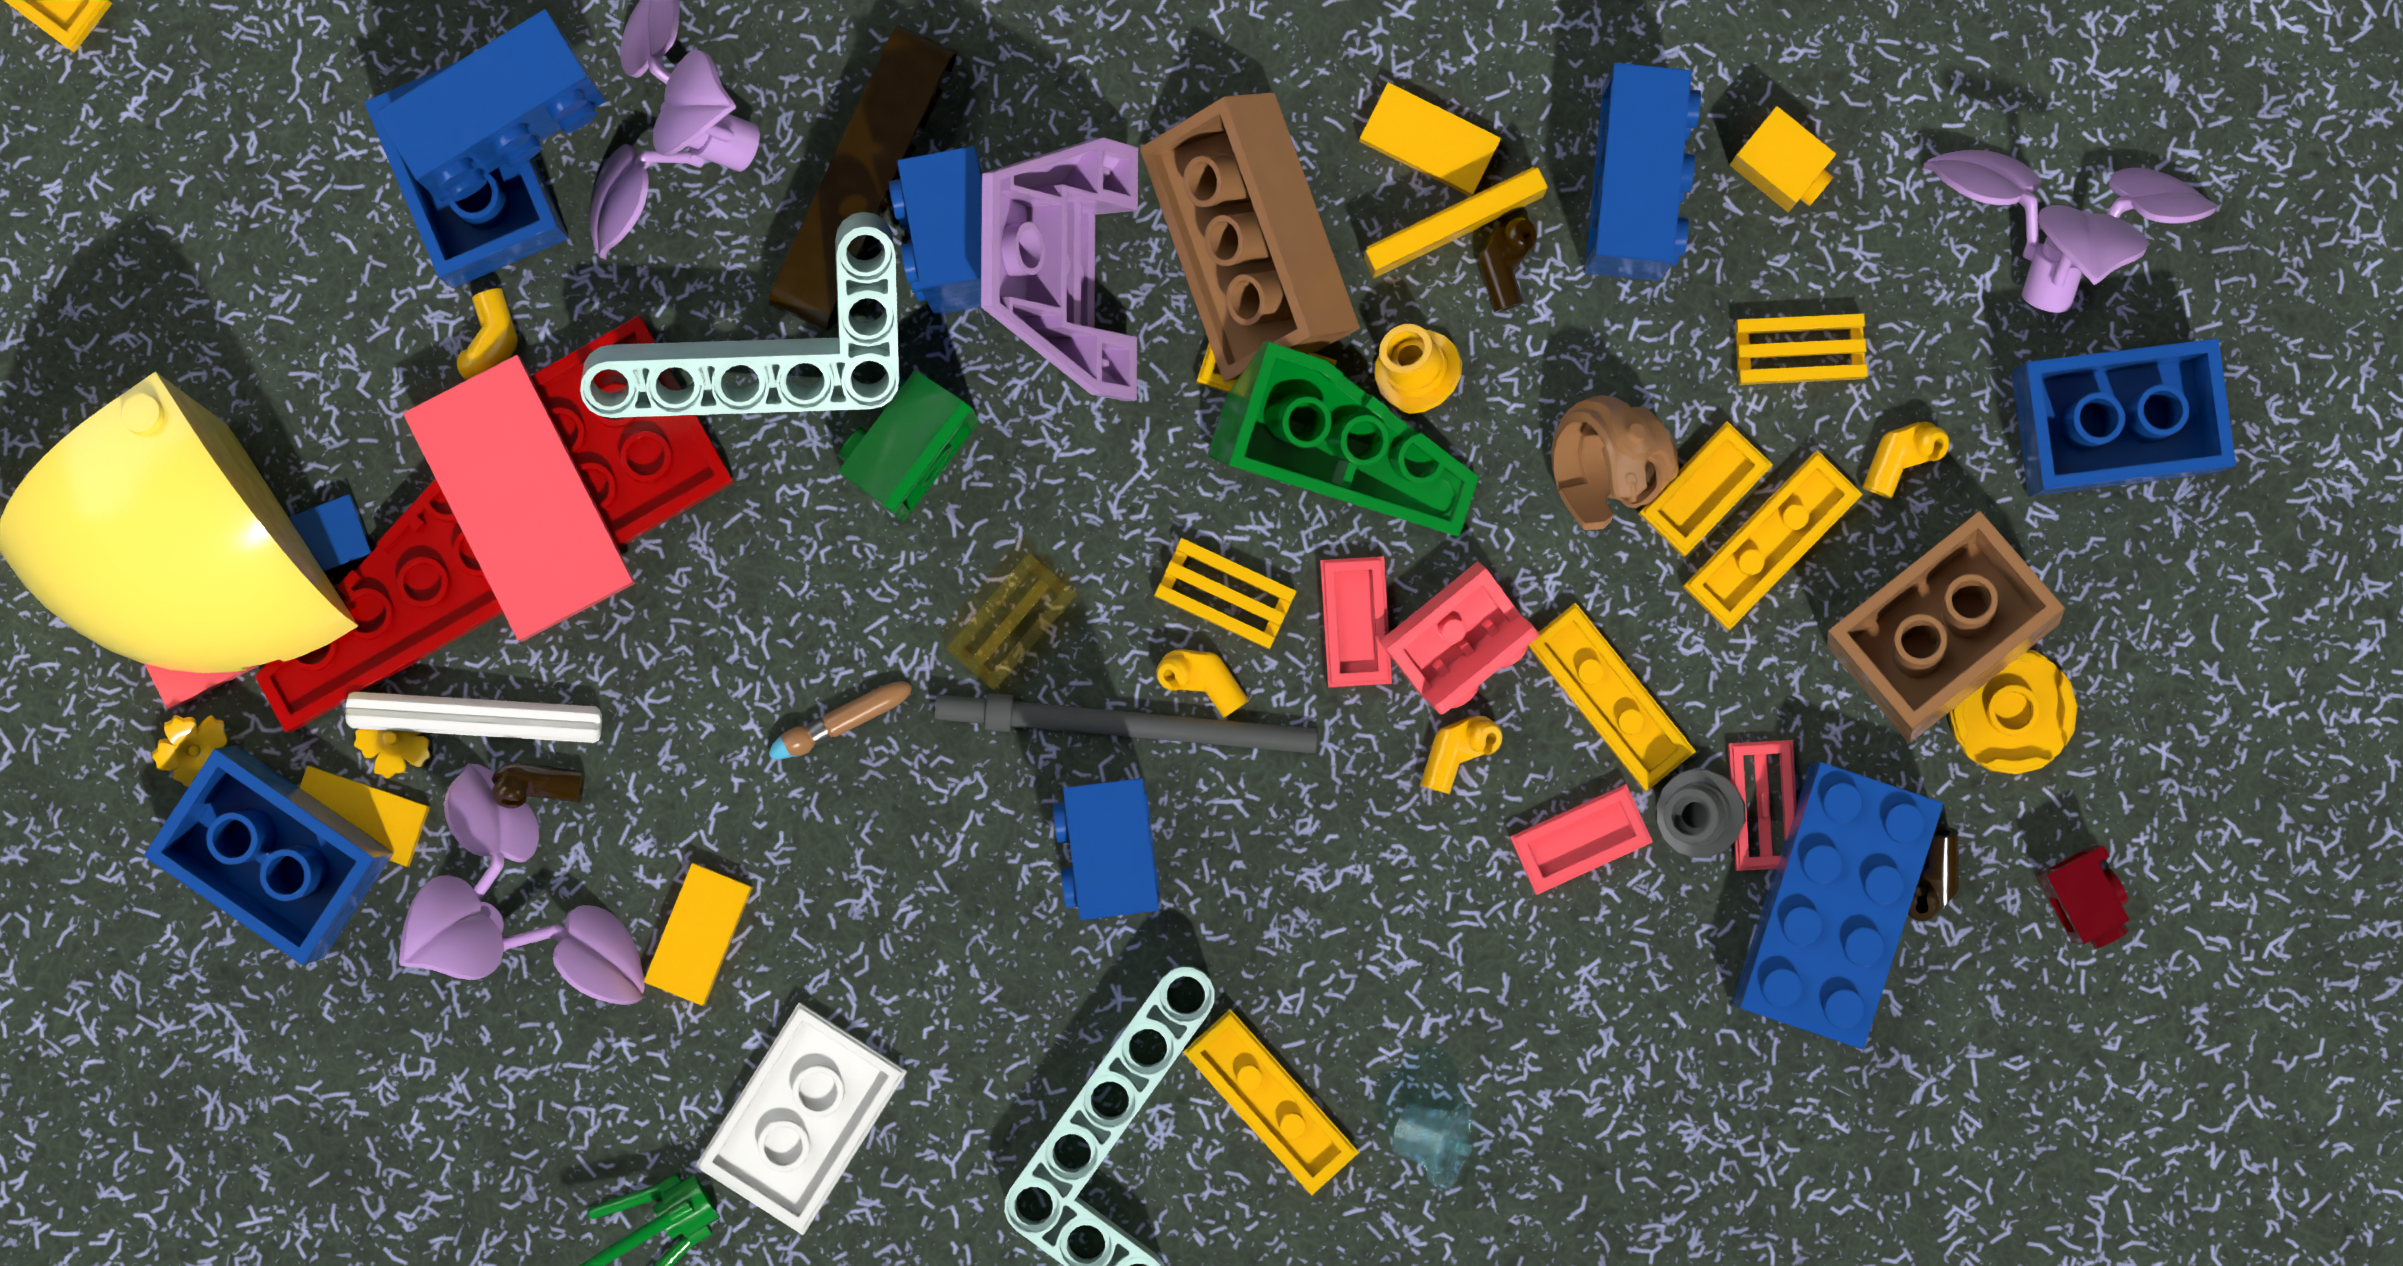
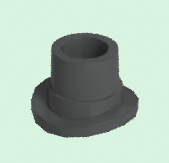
(1700, 813)

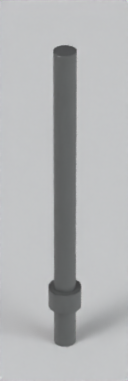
(1002, 712)

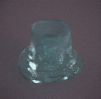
(1435, 1140)

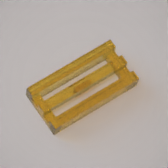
(976, 662)

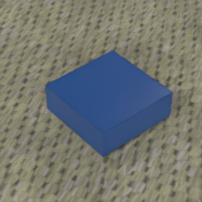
(334, 533)

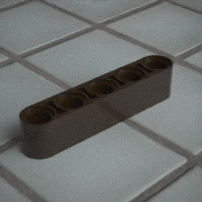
(857, 180)

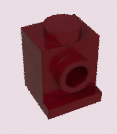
(2087, 897)

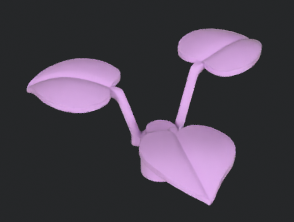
(691, 116)
(2076, 238)
(463, 937)

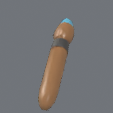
(802, 739)

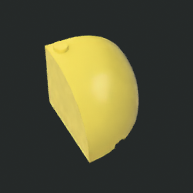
(168, 541)

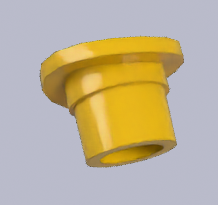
(1416, 368)

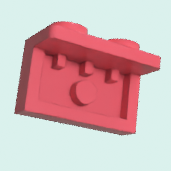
(1459, 639)

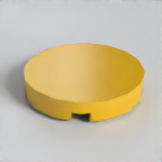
(1988, 718)

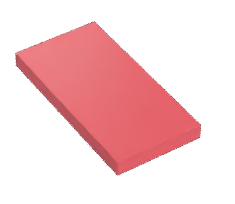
(519, 498)

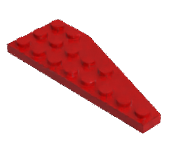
(423, 577)

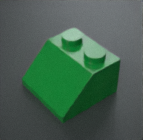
(907, 444)

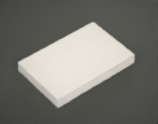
(801, 1118)

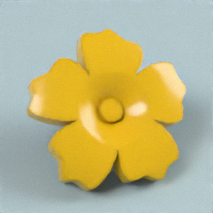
(188, 746)
(393, 749)

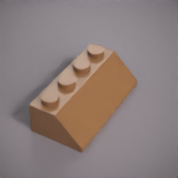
(1248, 232)

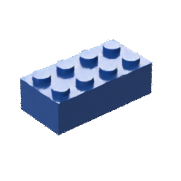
(1837, 904)

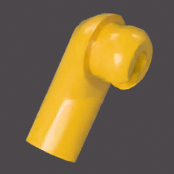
(495, 339)
(1204, 673)

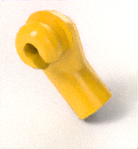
(1904, 449)
(1456, 745)

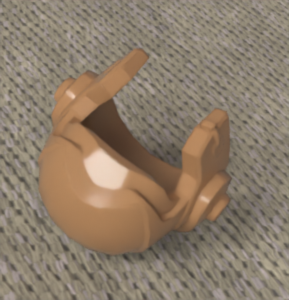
(1610, 453)

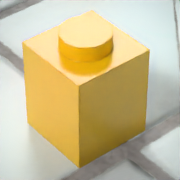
(1785, 161)

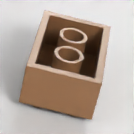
(1944, 626)

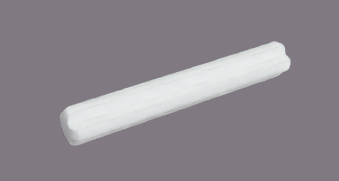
(473, 717)

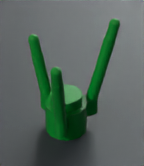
(683, 1210)

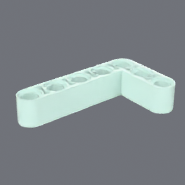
(769, 358)
(1102, 1133)

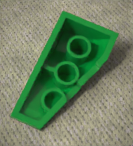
(1325, 434)

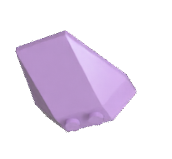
(1043, 258)

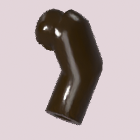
(1501, 258)
(519, 780)
(1938, 877)

